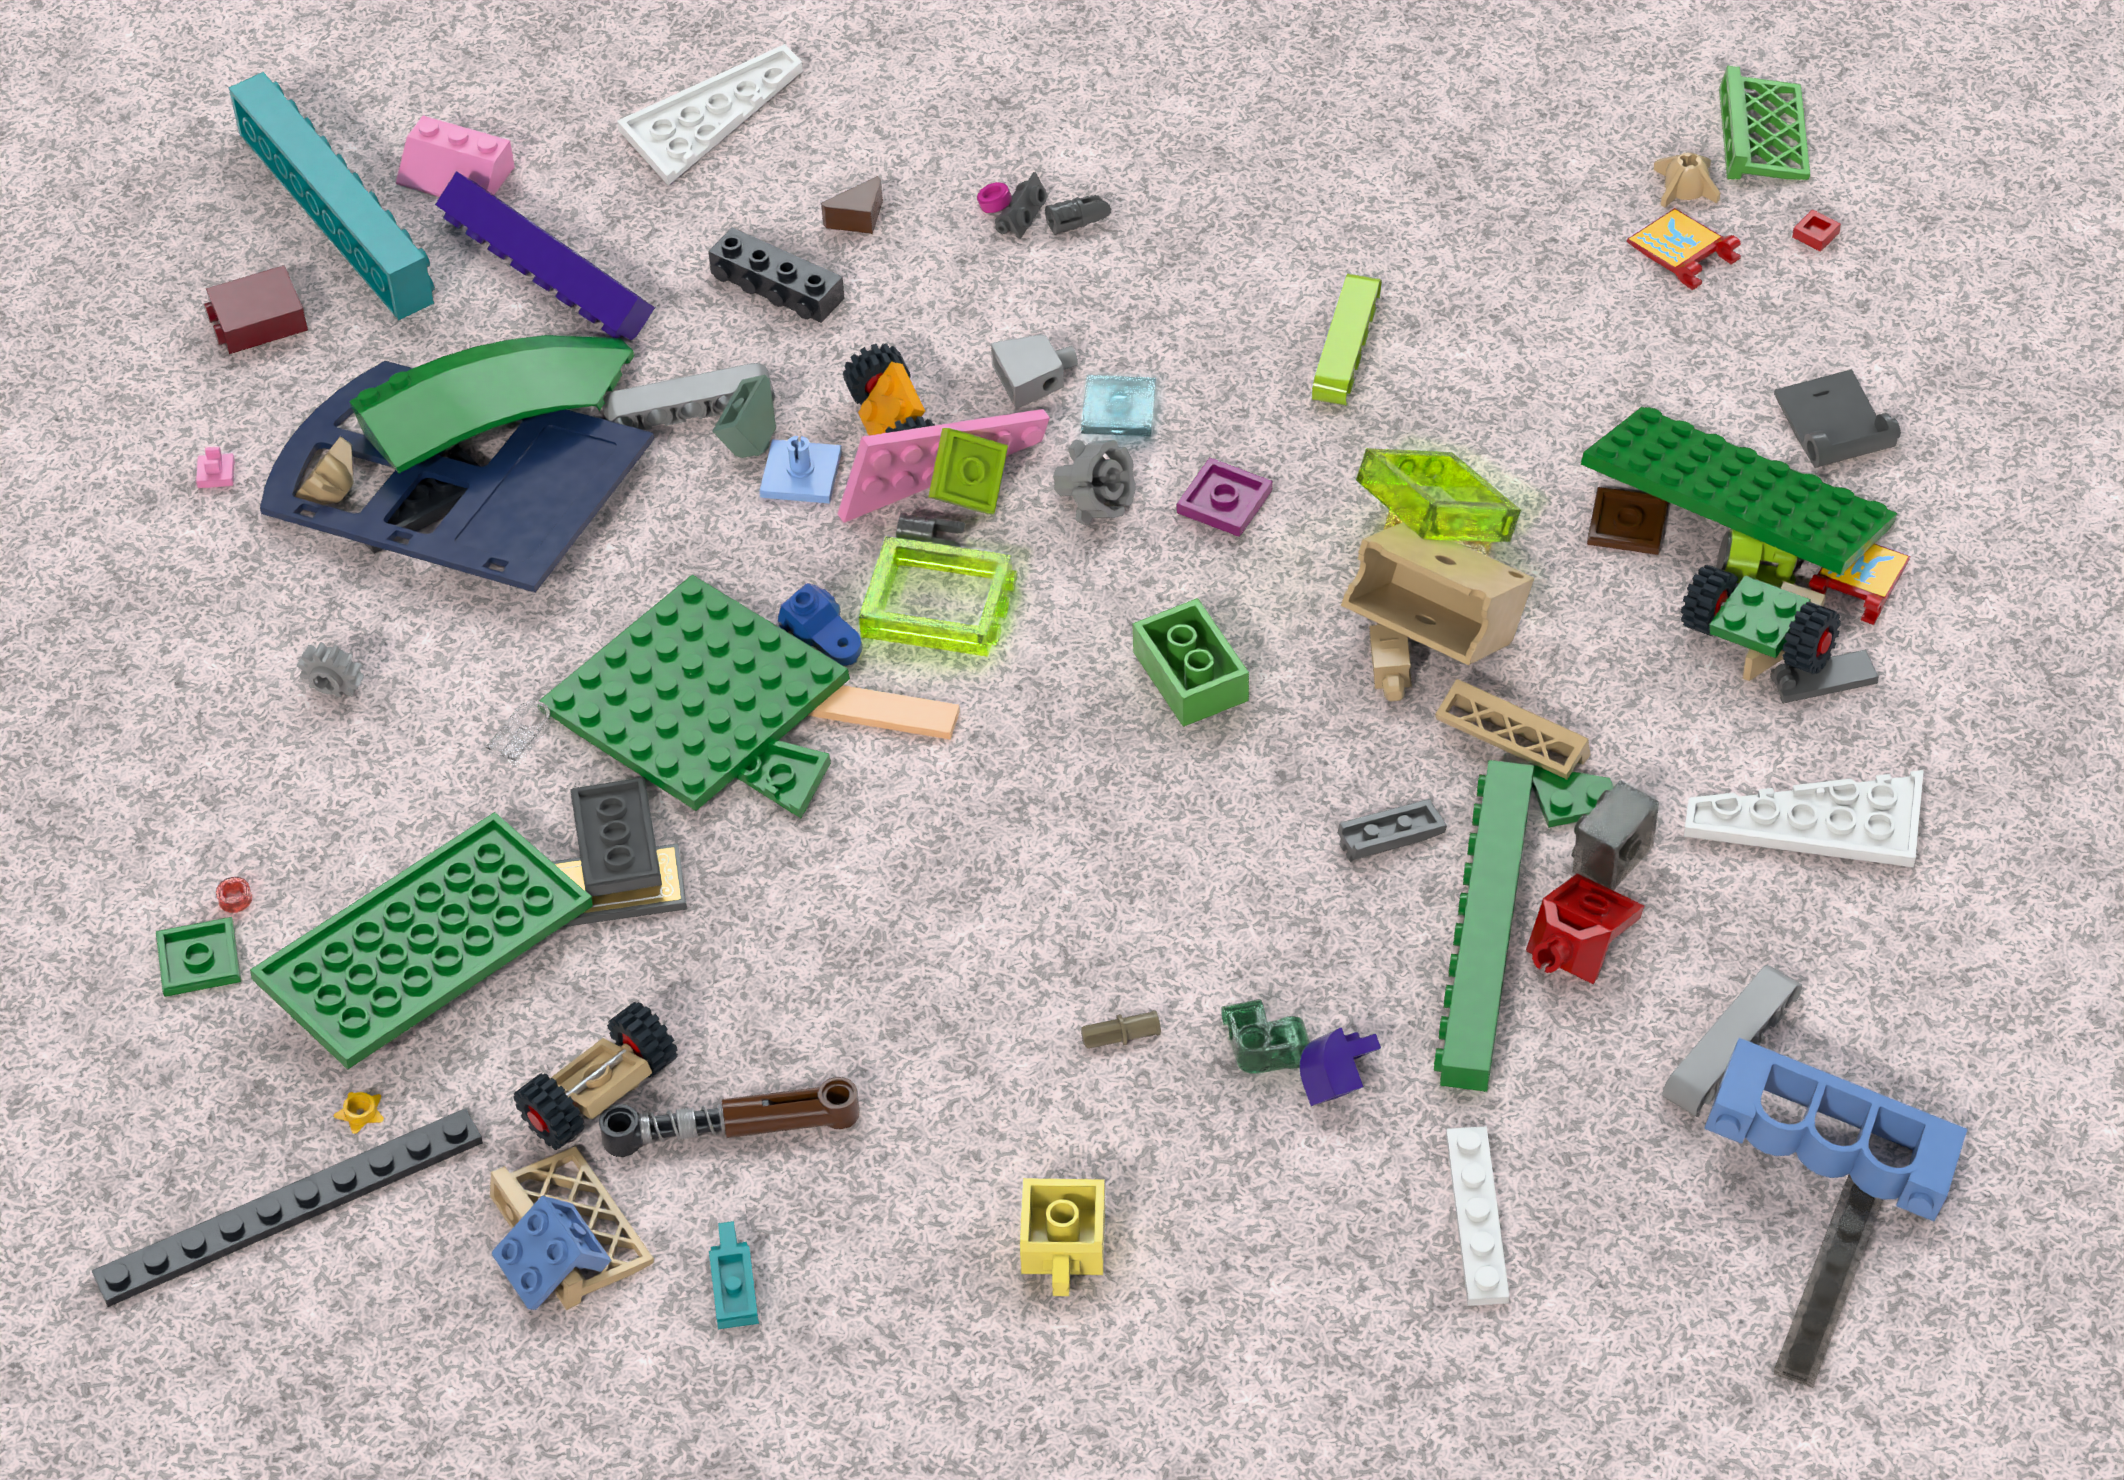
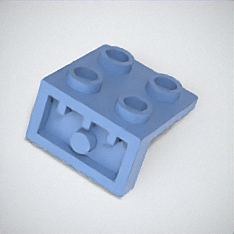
(546, 1249)

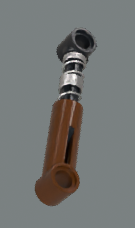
(734, 1116)

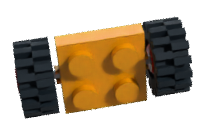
(884, 390)

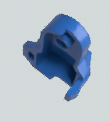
(816, 620)

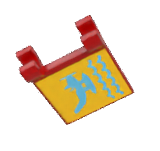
(1681, 243)
(1868, 578)

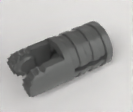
(1076, 213)
(925, 529)

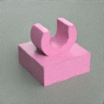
(215, 469)

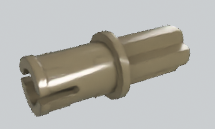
(1121, 1029)

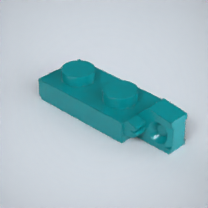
(732, 1280)

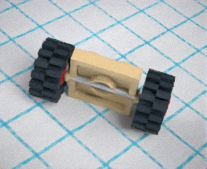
(596, 1076)

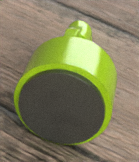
(1742, 557)

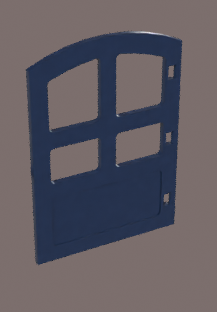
(516, 510)

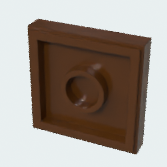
(1627, 521)

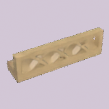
(1514, 722)

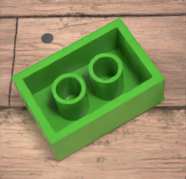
(1190, 662)

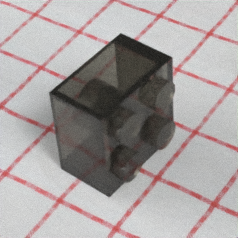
(1615, 835)

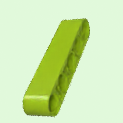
(1345, 337)

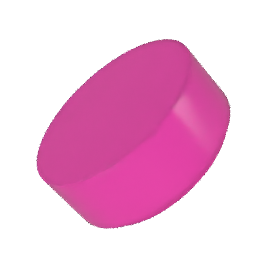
(994, 197)

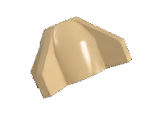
(1686, 178)
(331, 476)

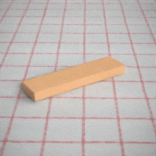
(890, 711)

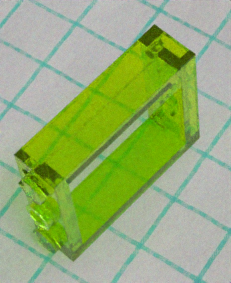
(1476, 515)
(930, 632)

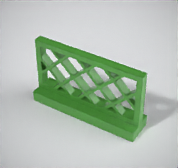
(1738, 126)

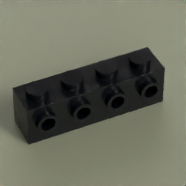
(776, 275)

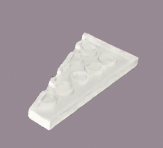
(692, 122)
(1826, 818)

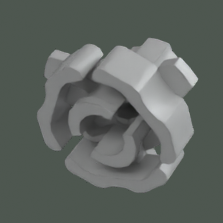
(1095, 479)

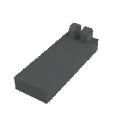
(1839, 674)
(1390, 829)

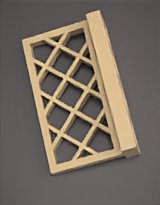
(515, 1203)

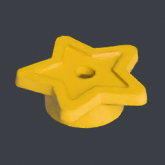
(360, 1101)

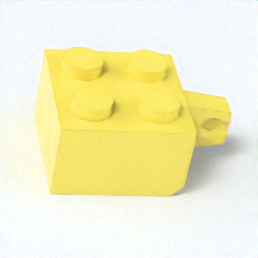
(1062, 1229)

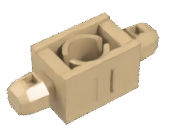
(1390, 661)

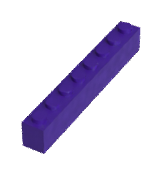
(545, 257)

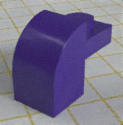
(1329, 1064)

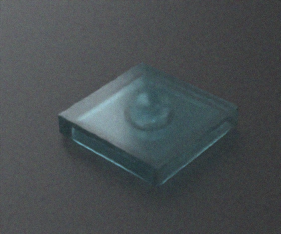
(1118, 405)

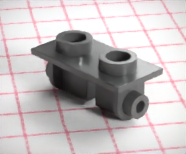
(1023, 207)

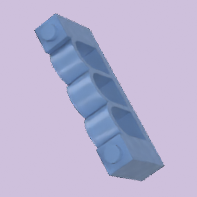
(1934, 1141)

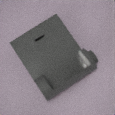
(1835, 419)

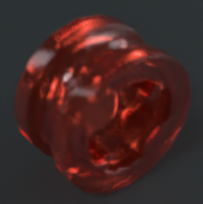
(234, 903)

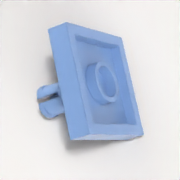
(800, 470)

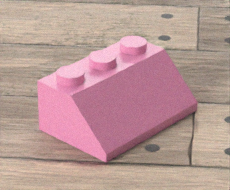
(440, 149)

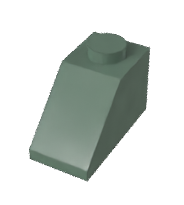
(748, 418)

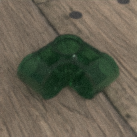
(1262, 1044)

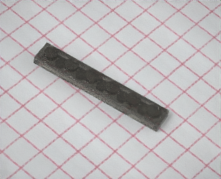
(1828, 1286)

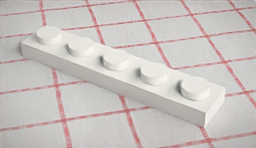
(1477, 1216)

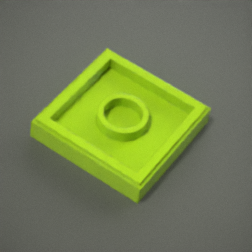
(968, 471)

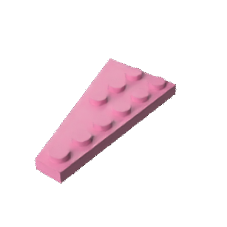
(904, 461)

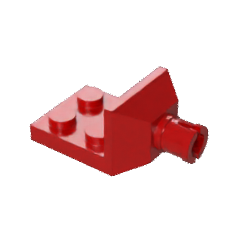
(1578, 925)

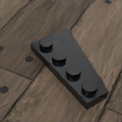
(429, 500)

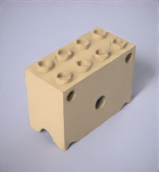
(1459, 593)

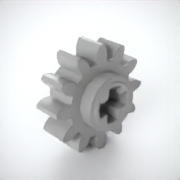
(330, 670)

